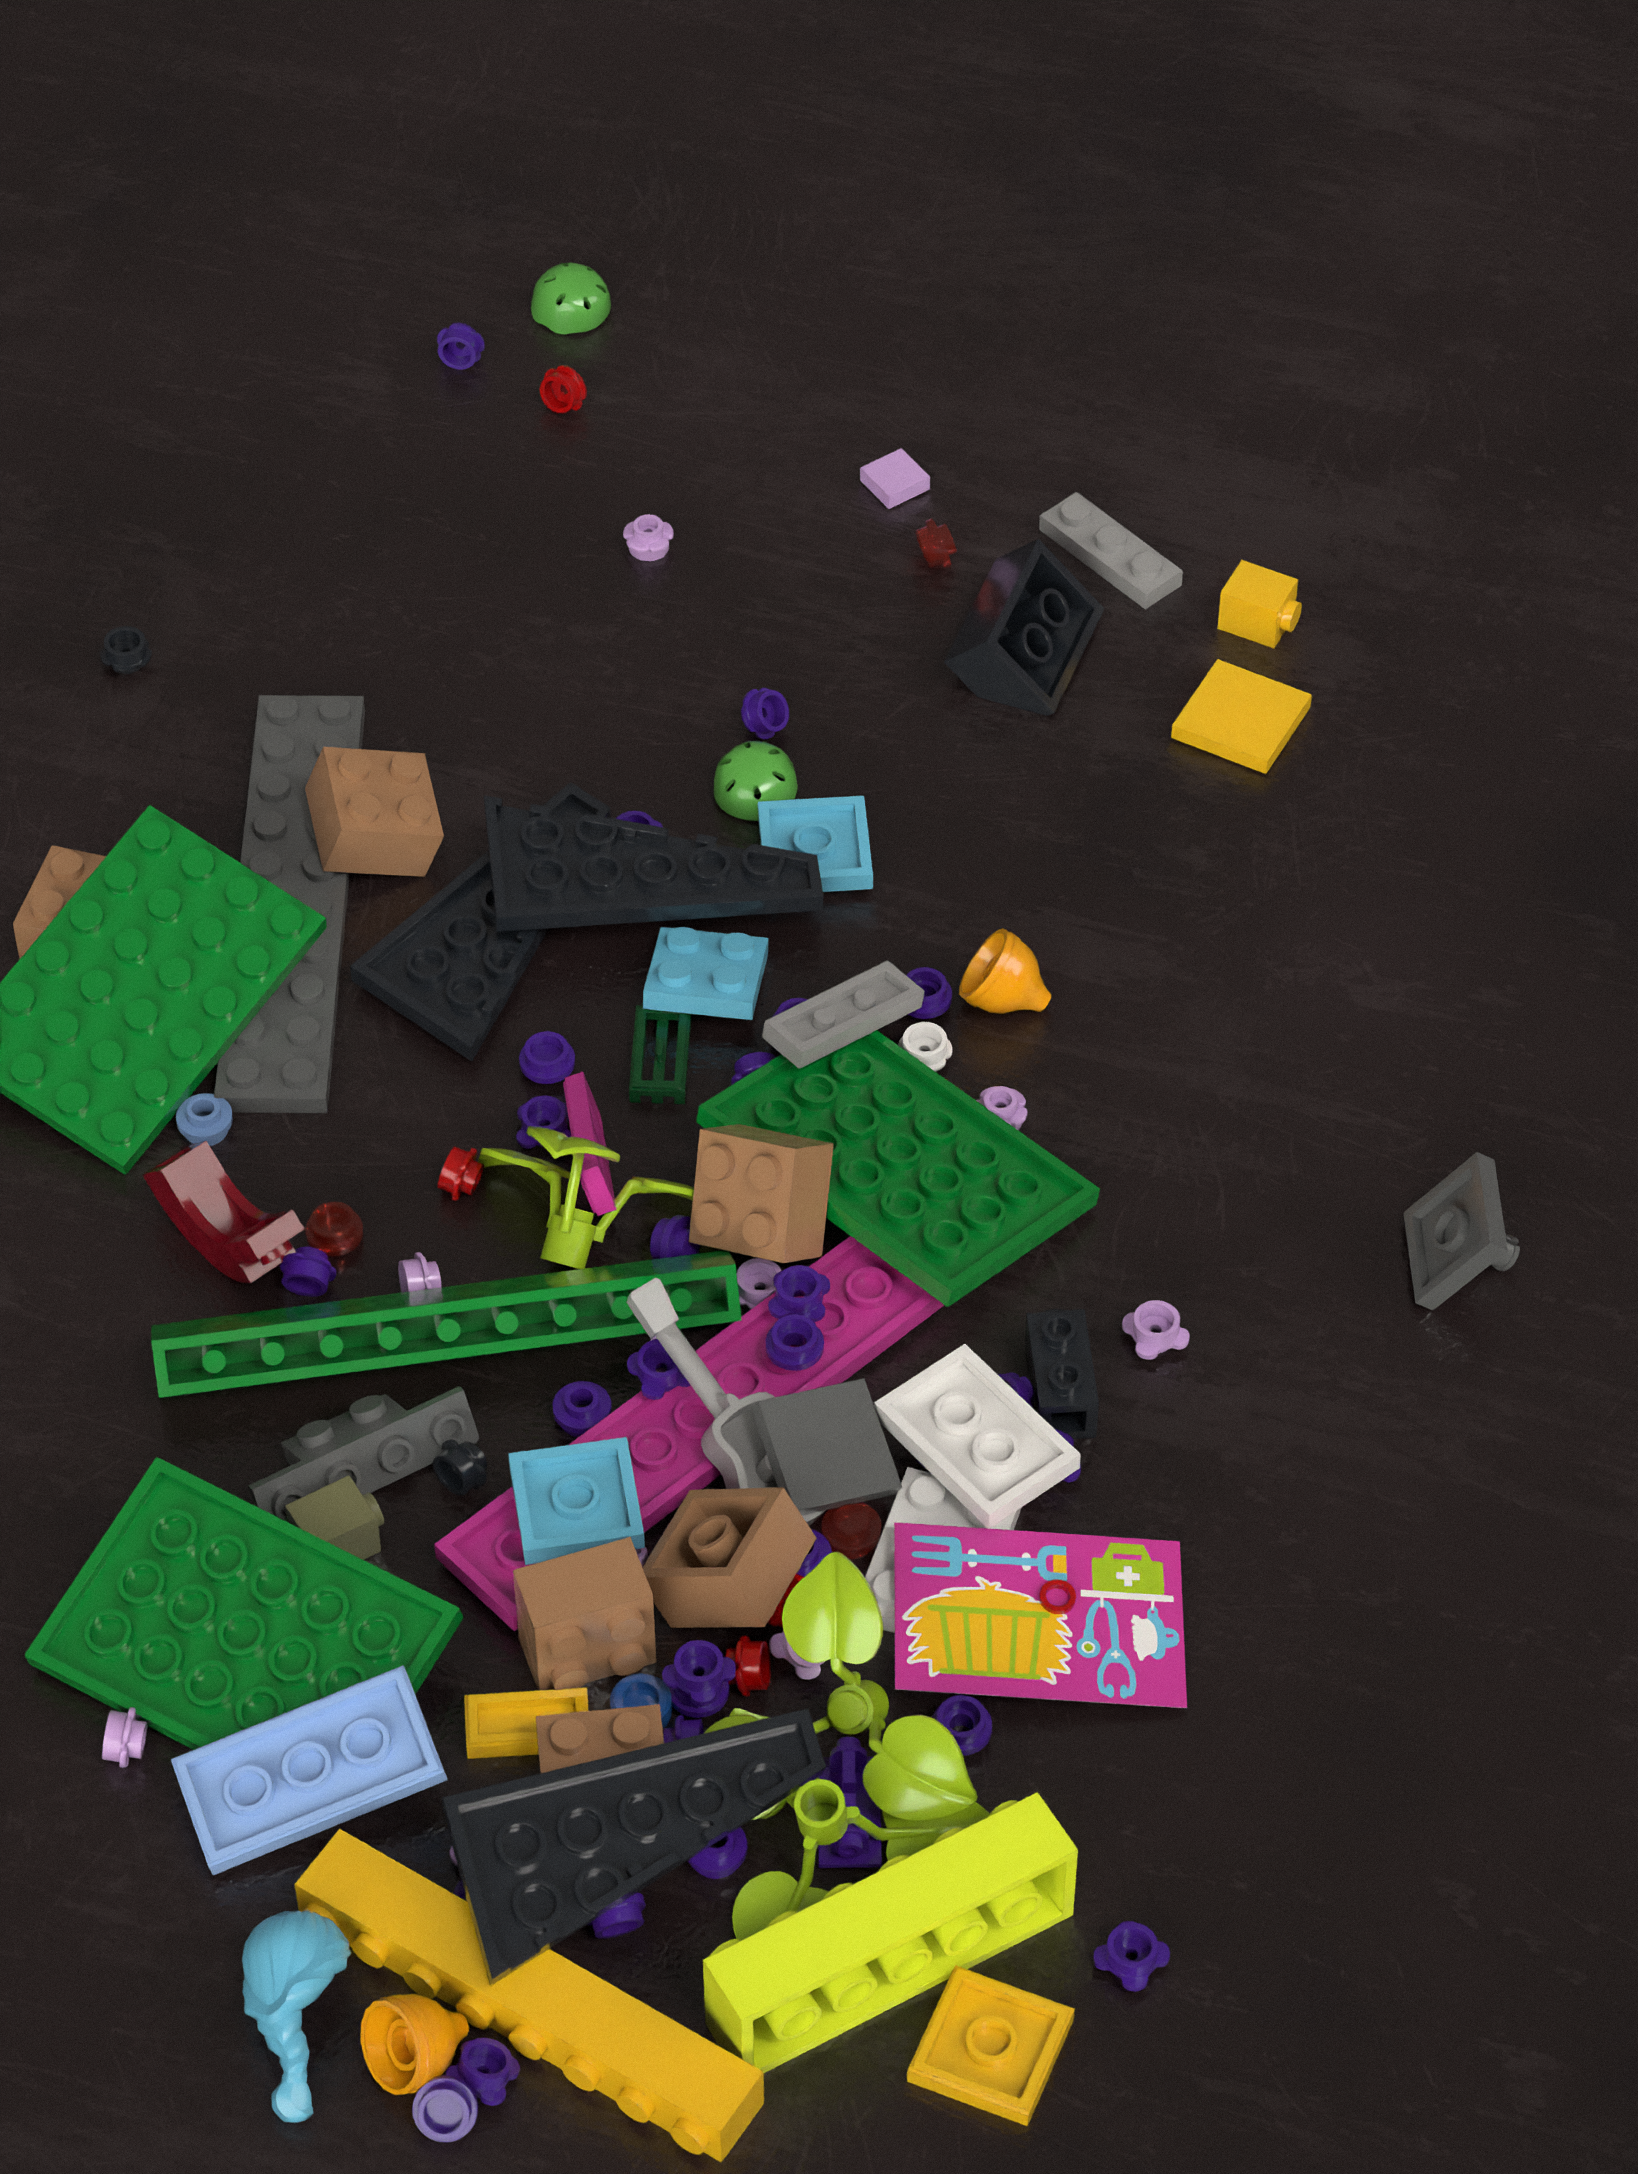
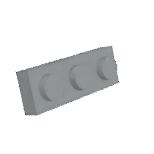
(1111, 550)
(843, 1014)

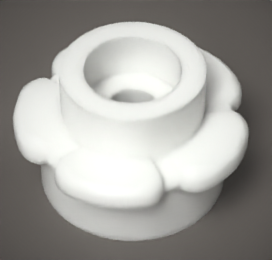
(928, 1044)

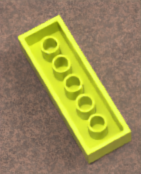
(890, 1934)

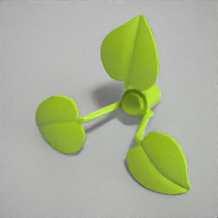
(570, 1228)
(919, 1762)
(822, 1821)

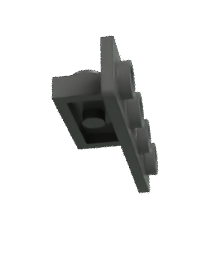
(369, 1443)

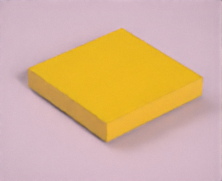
(1241, 716)
(990, 2045)

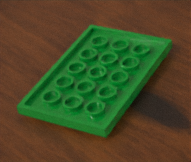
(144, 986)
(914, 1162)
(228, 1615)

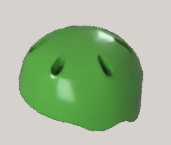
(575, 288)
(753, 771)

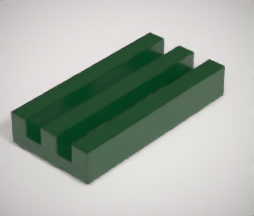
(658, 1086)

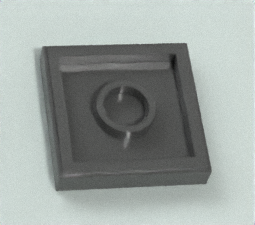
(827, 1446)

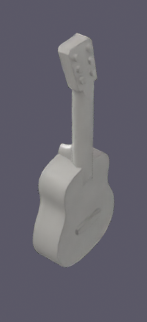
(733, 1437)

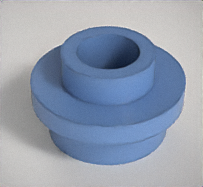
(204, 1118)

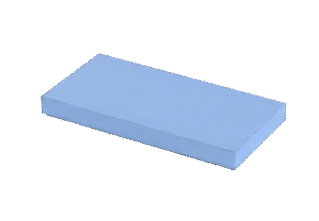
(308, 1770)

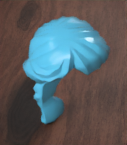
(286, 1969)

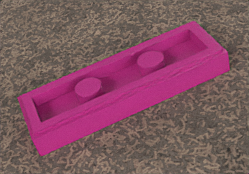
(587, 1123)

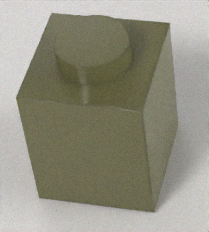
(340, 1517)

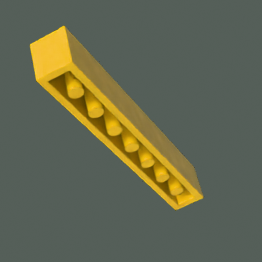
(543, 2008)

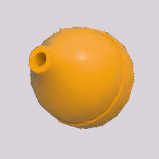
(1004, 976)
(409, 2041)

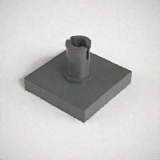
(1457, 1232)

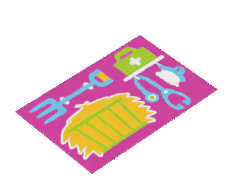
(978, 1628)

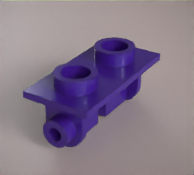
(856, 1846)

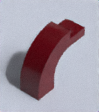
(218, 1217)

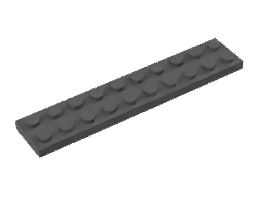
(288, 1047)

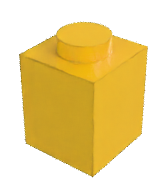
(1259, 604)

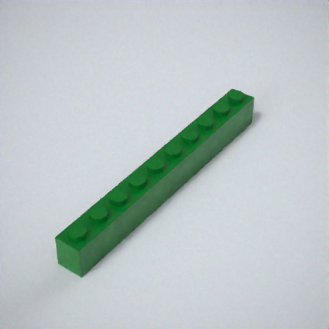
(435, 1324)

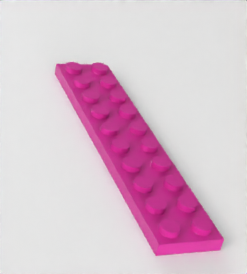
(864, 1315)

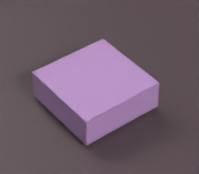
(895, 478)

